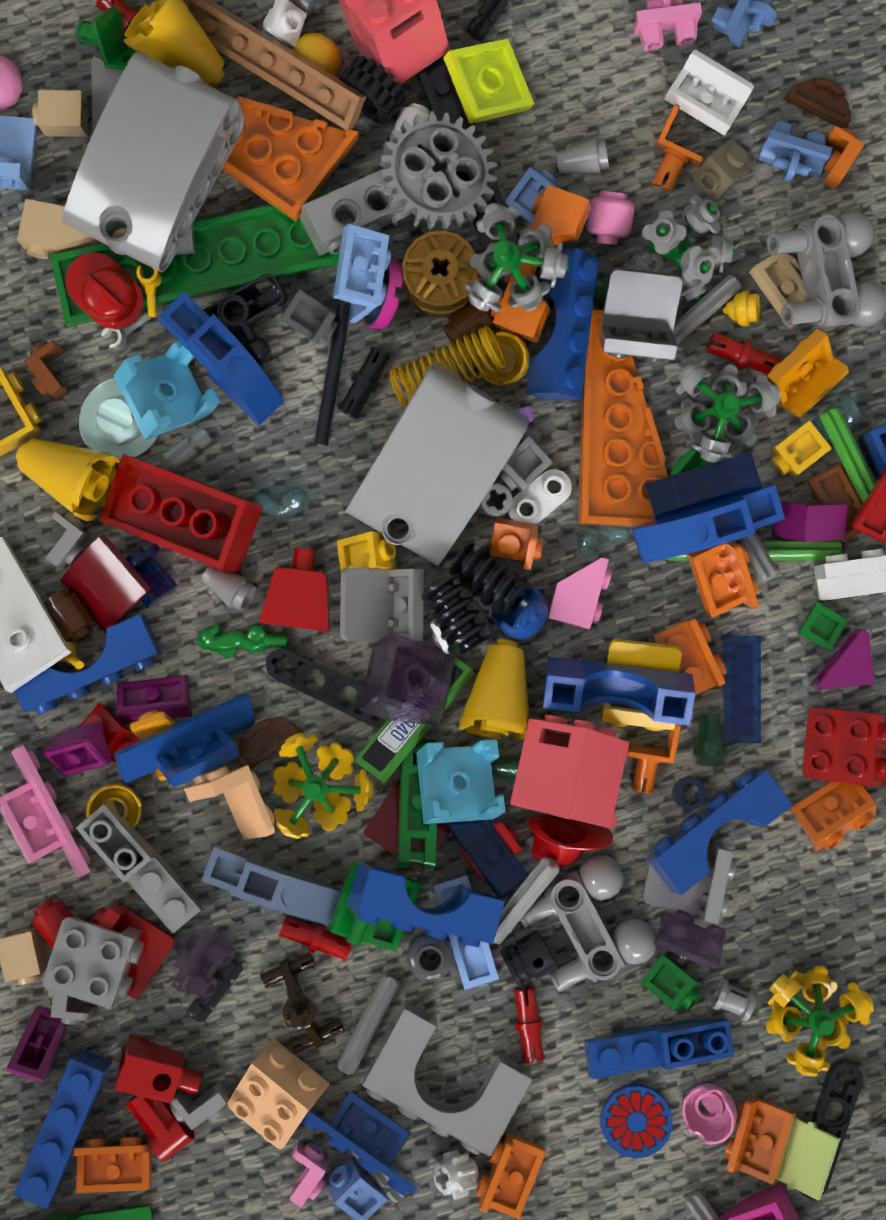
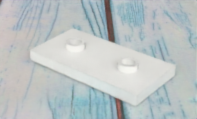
(27, 631)

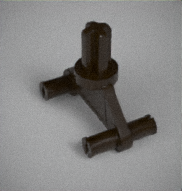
(299, 1008)

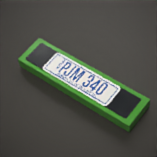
(398, 739)

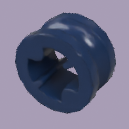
(700, 795)

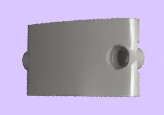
(152, 160)
(437, 463)

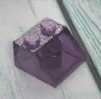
(407, 681)

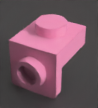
(311, 1180)

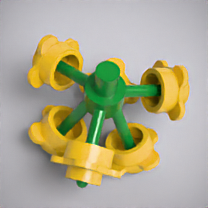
(827, 1027)

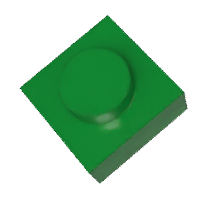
(822, 626)

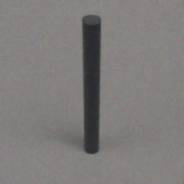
(332, 375)

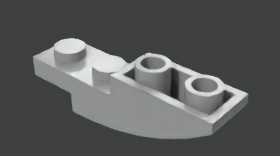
(140, 866)

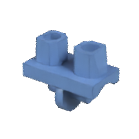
(745, 16)
(794, 153)

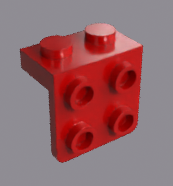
(845, 747)
(156, 942)

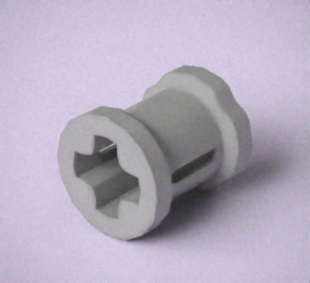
(497, 489)
(734, 999)

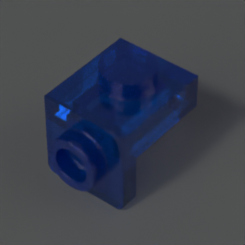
(152, 573)

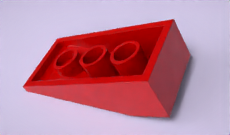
(181, 514)

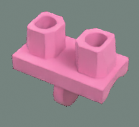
(665, 16)

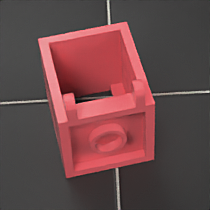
(397, 33)
(570, 770)

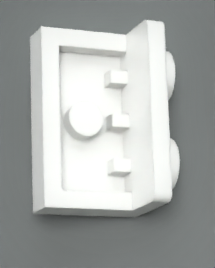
(709, 92)
(851, 577)

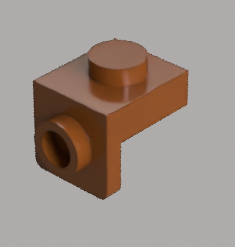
(45, 379)

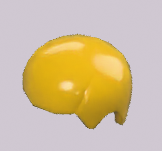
(320, 51)
(516, 360)
(120, 793)

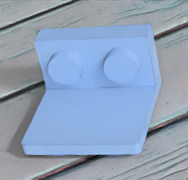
(17, 152)
(361, 270)

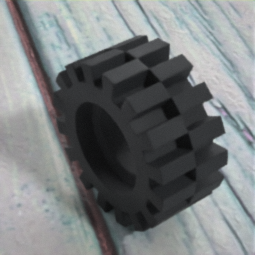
(382, 92)

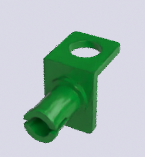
(108, 34)

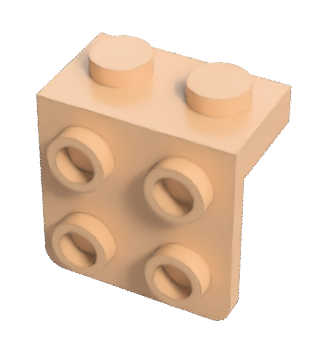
(242, 795)
(276, 1094)

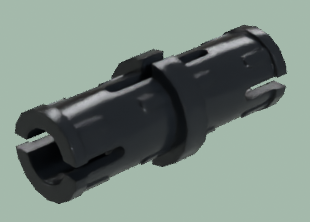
(364, 382)

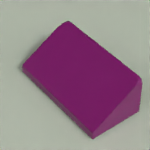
(159, 694)
(78, 749)

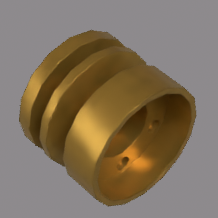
(436, 294)

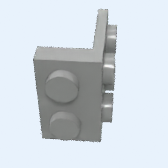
(381, 604)
(706, 897)
(92, 962)

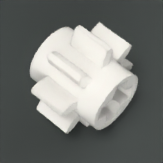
(455, 1174)

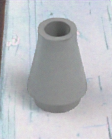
(584, 159)
(230, 587)

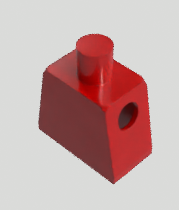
(298, 595)
(141, 1067)

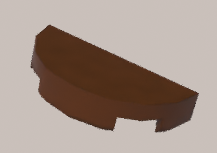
(821, 99)
(264, 740)

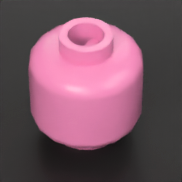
(610, 217)

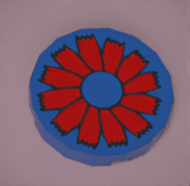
(636, 1120)

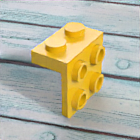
(643, 656)

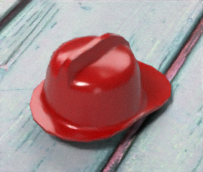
(104, 291)
(565, 838)

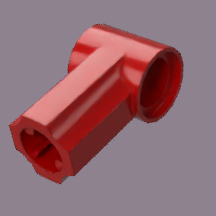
(163, 1130)

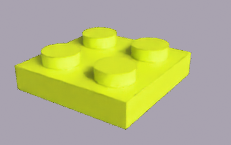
(488, 80)

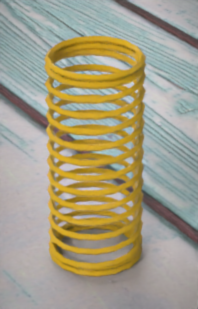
(489, 342)

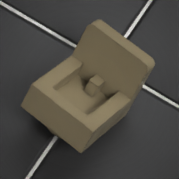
(723, 169)

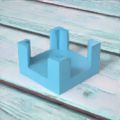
(164, 391)
(458, 782)

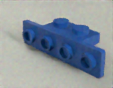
(189, 746)
(369, 1135)

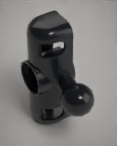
(256, 307)

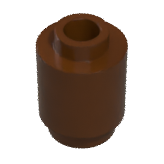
(466, 321)
(70, 615)

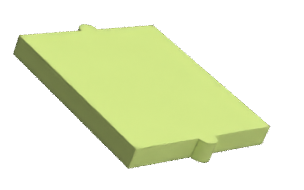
(808, 1158)

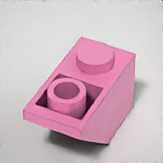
(577, 596)

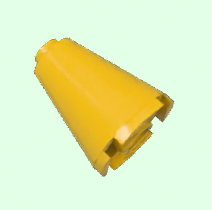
(175, 38)
(69, 474)
(499, 695)

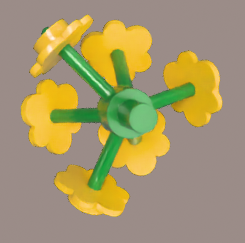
(301, 781)

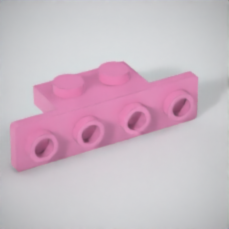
(35, 818)

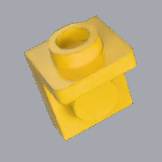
(799, 450)
(366, 551)

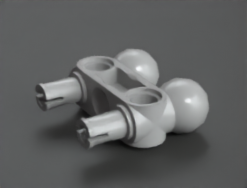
(829, 272)
(630, 943)

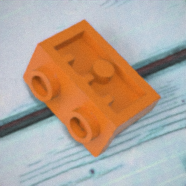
(696, 654)
(834, 812)

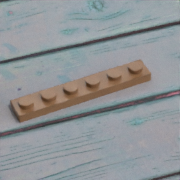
(279, 64)

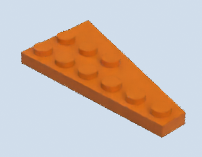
(286, 155)
(616, 441)

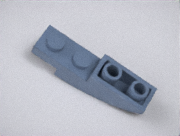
(271, 886)

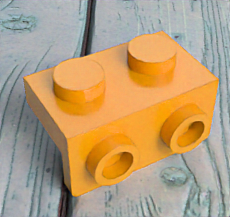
(807, 374)

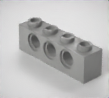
(352, 200)

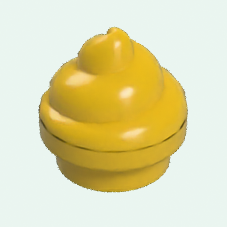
(744, 308)

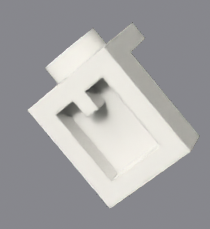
(284, 23)

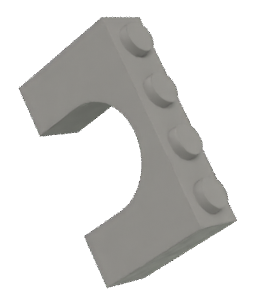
(476, 1121)

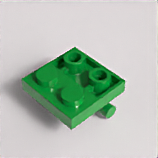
(345, 921)

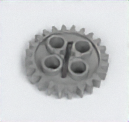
(464, 156)

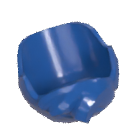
(526, 618)

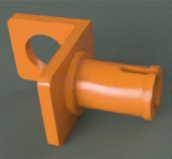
(674, 157)
(648, 761)

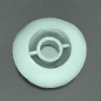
(109, 424)

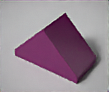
(812, 521)
(849, 665)
(38, 1046)

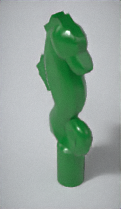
(227, 643)

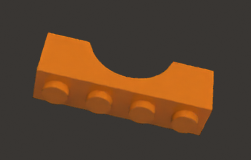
(566, 216)

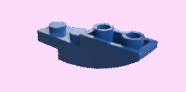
(223, 356)
(708, 525)
(658, 1045)

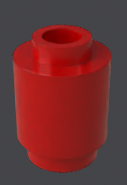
(49, 919)

